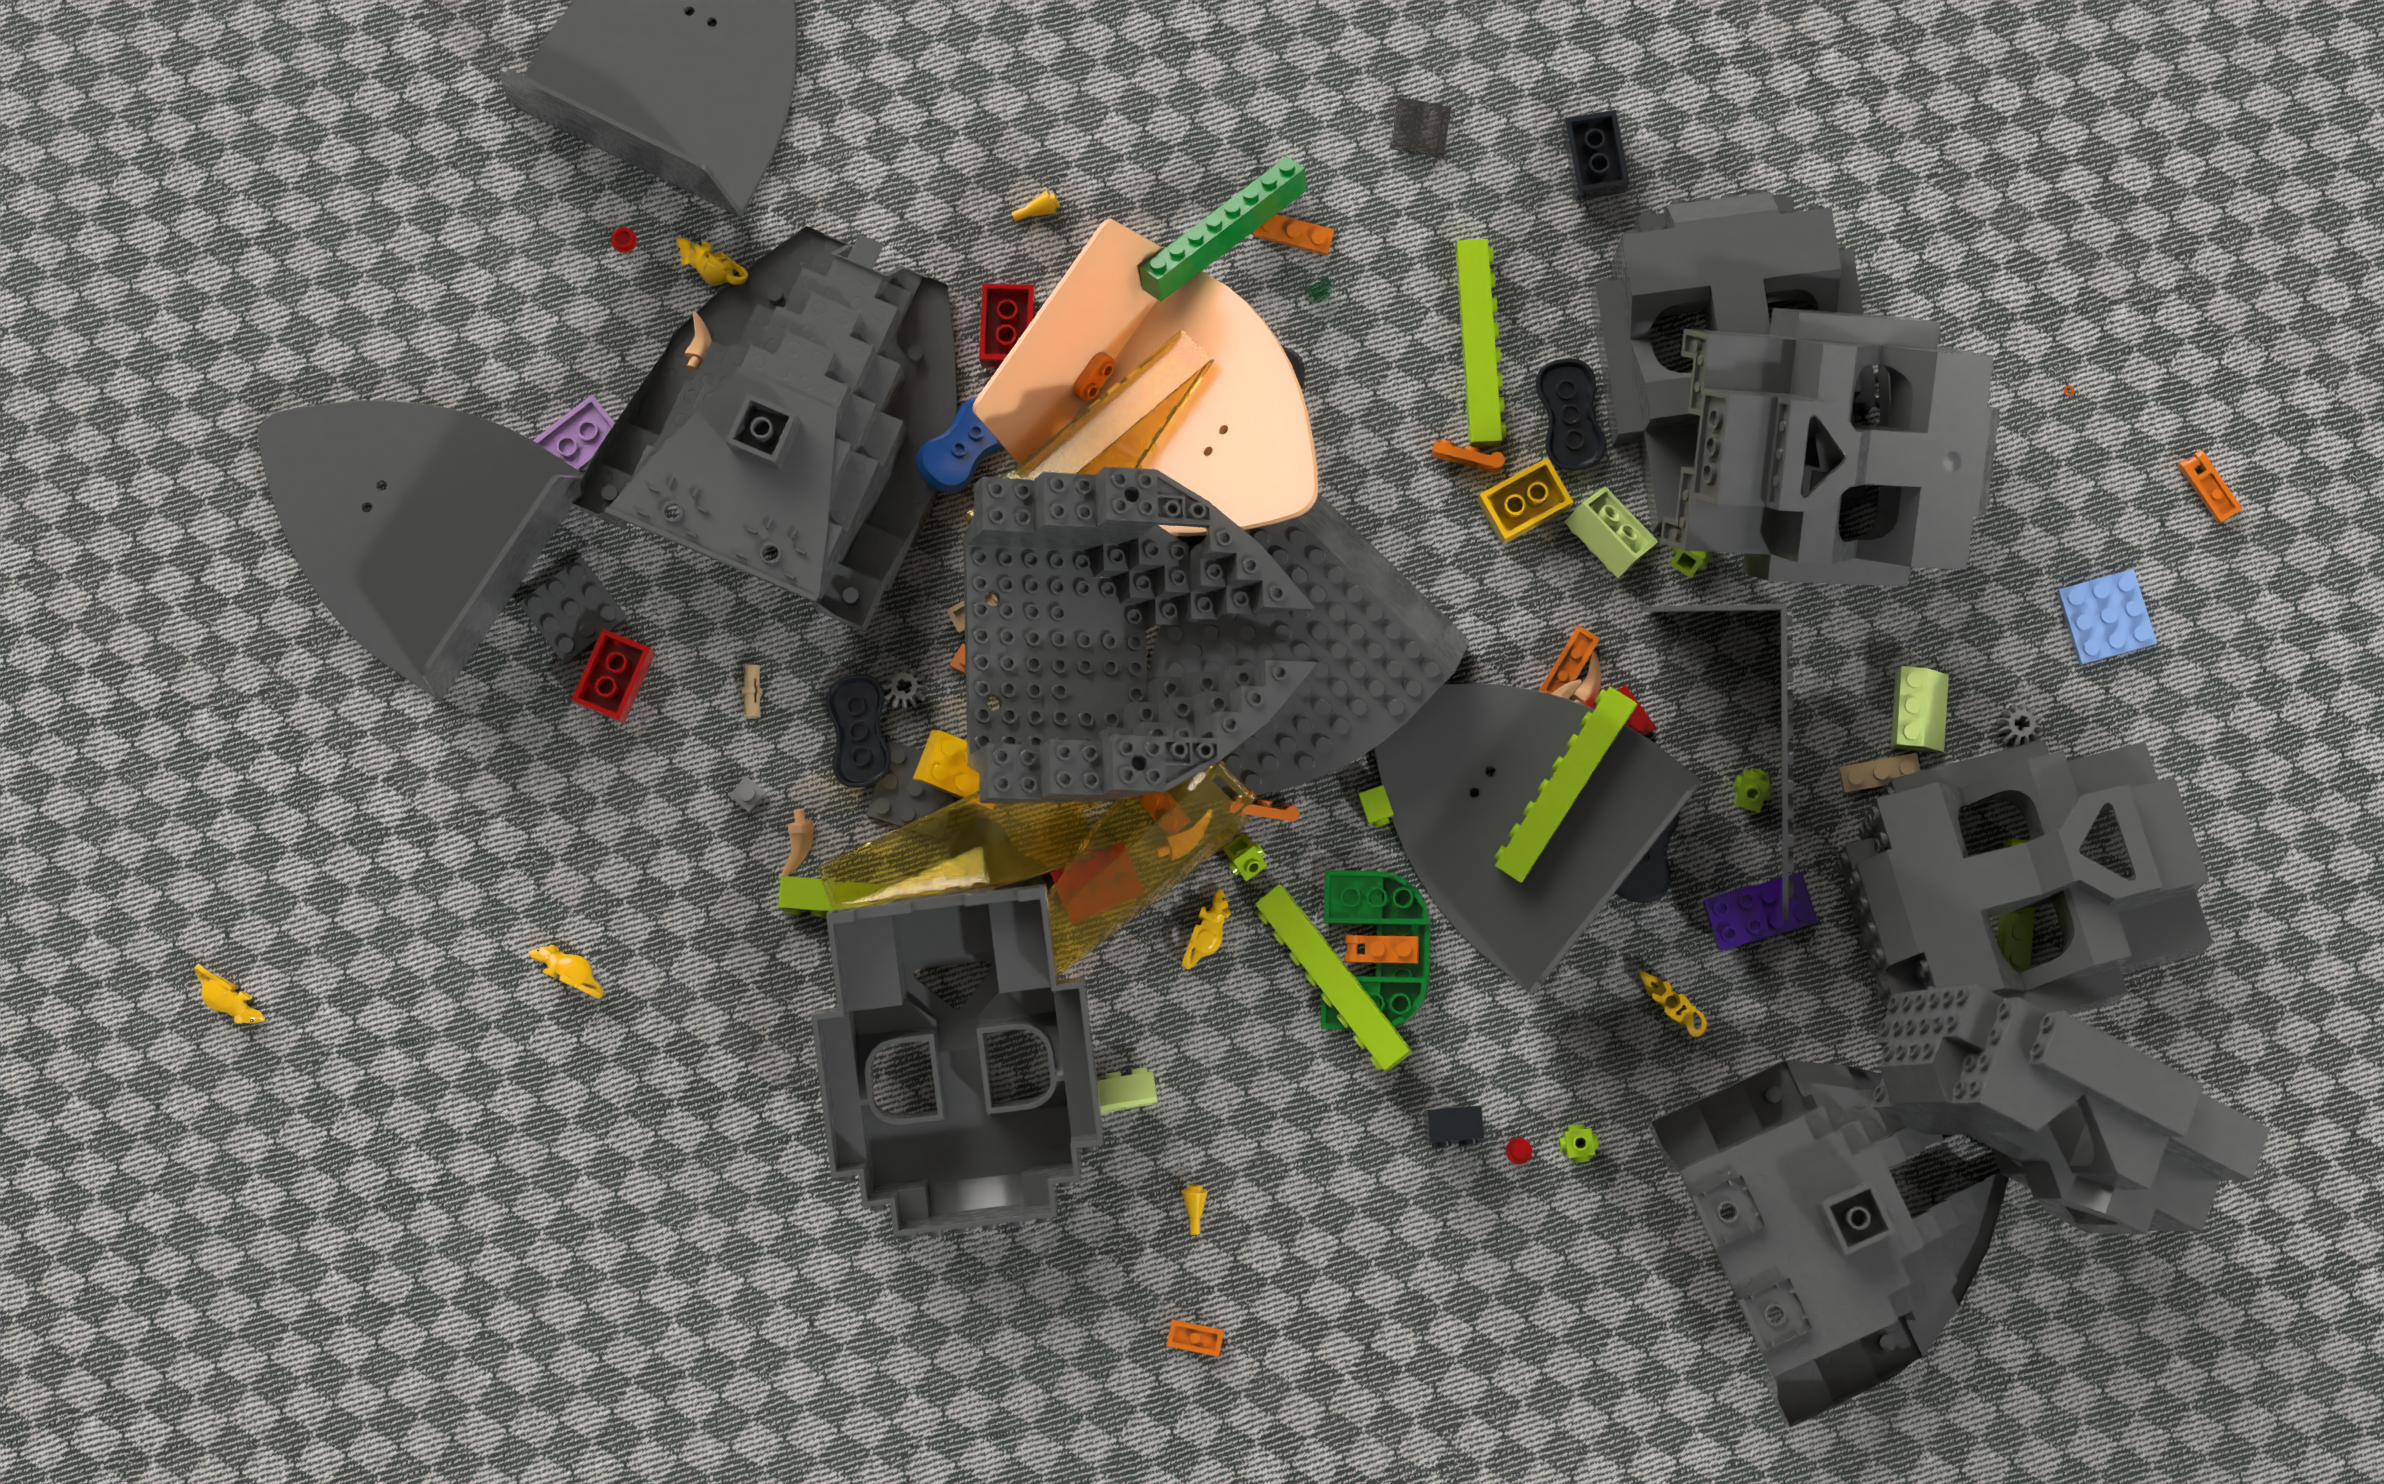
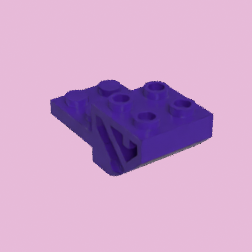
(1758, 912)

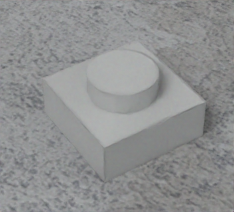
(748, 794)

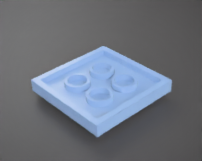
(2106, 617)

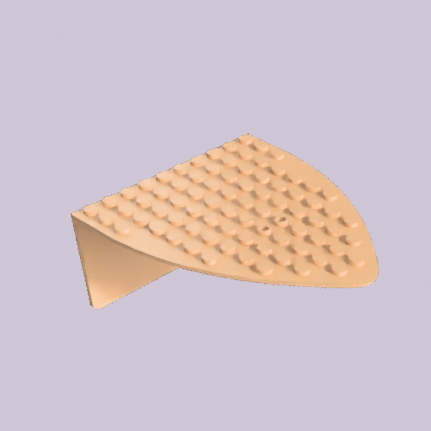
(1257, 469)

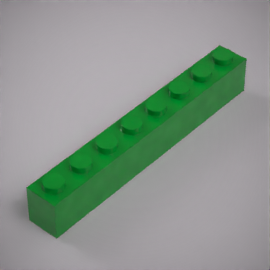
(1223, 229)

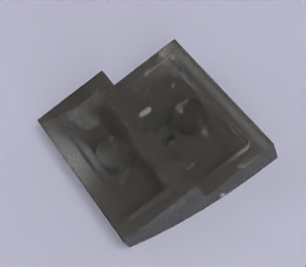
(1420, 127)

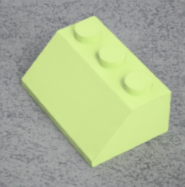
(1611, 531)
(1919, 709)
(1127, 1091)

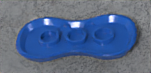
(953, 457)

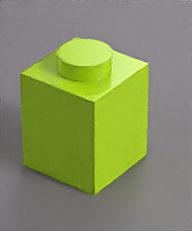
(1376, 806)

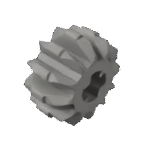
(909, 679)
(2008, 722)

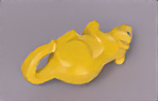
(711, 267)
(1209, 935)
(572, 969)
(221, 996)
(1675, 1006)

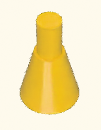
(1041, 205)
(1194, 1201)

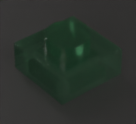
(1319, 291)

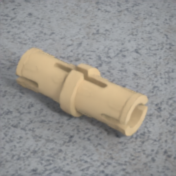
(752, 691)

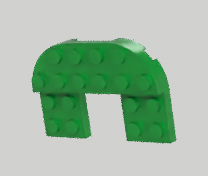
(1397, 911)

